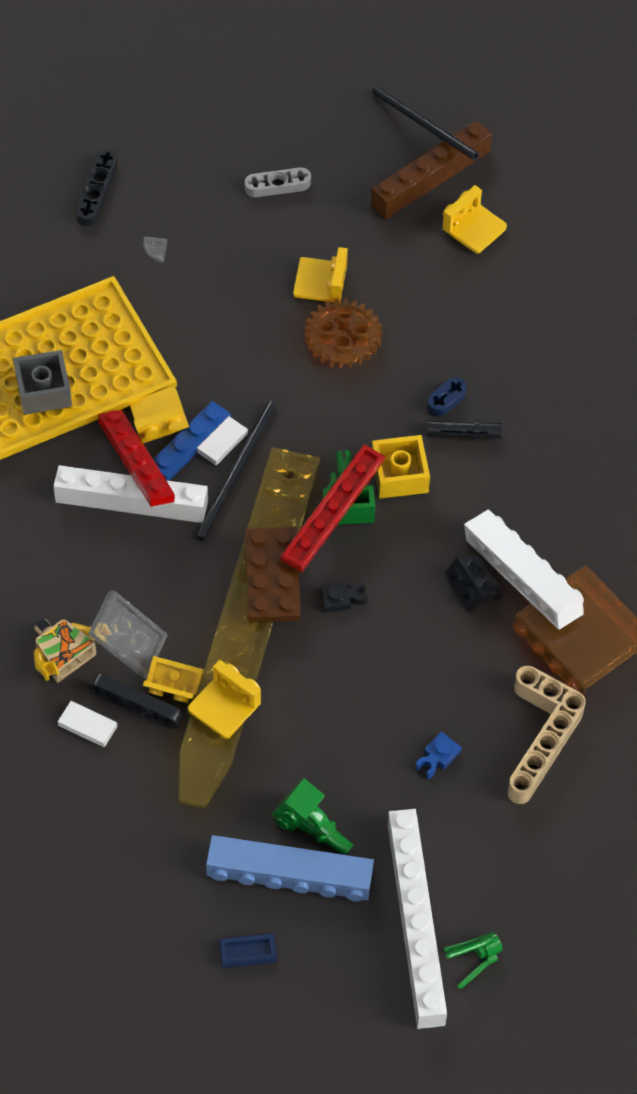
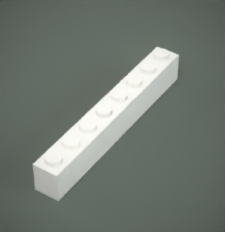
(417, 919)

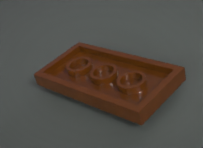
(271, 582)

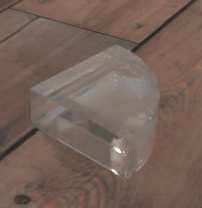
(156, 248)

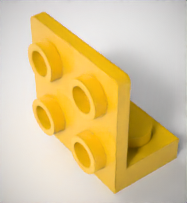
(321, 278)

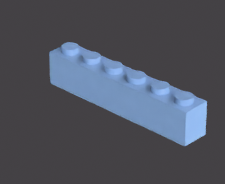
(289, 868)

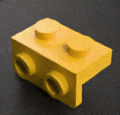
(173, 678)

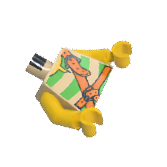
(62, 648)

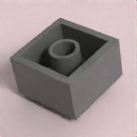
(42, 382)

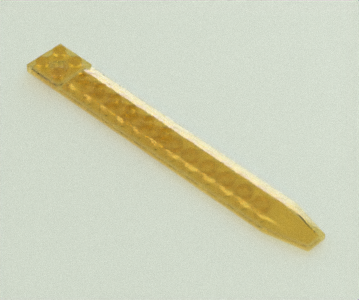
(279, 504)

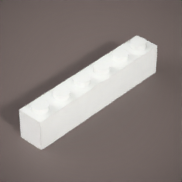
(122, 494)
(524, 569)

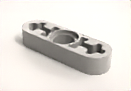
(294, 186)

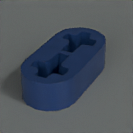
(444, 394)

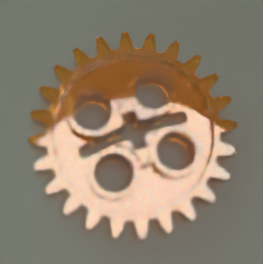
(346, 327)

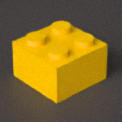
(404, 467)

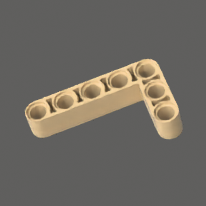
(549, 734)

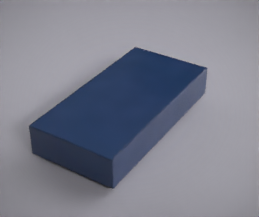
(248, 950)

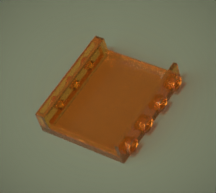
(590, 643)

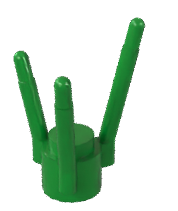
(484, 946)

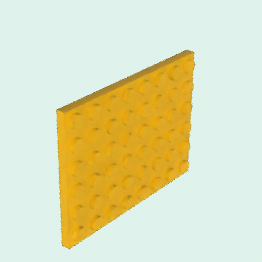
(104, 354)

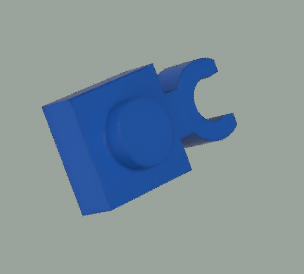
(439, 752)

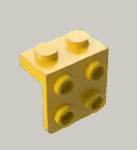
(472, 222)
(159, 415)
(226, 700)

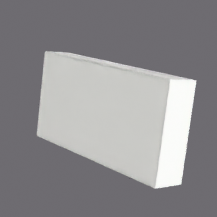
(222, 441)
(87, 724)

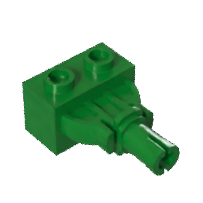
(364, 506)
(301, 811)

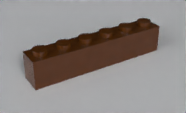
(428, 171)

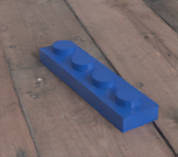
(185, 444)

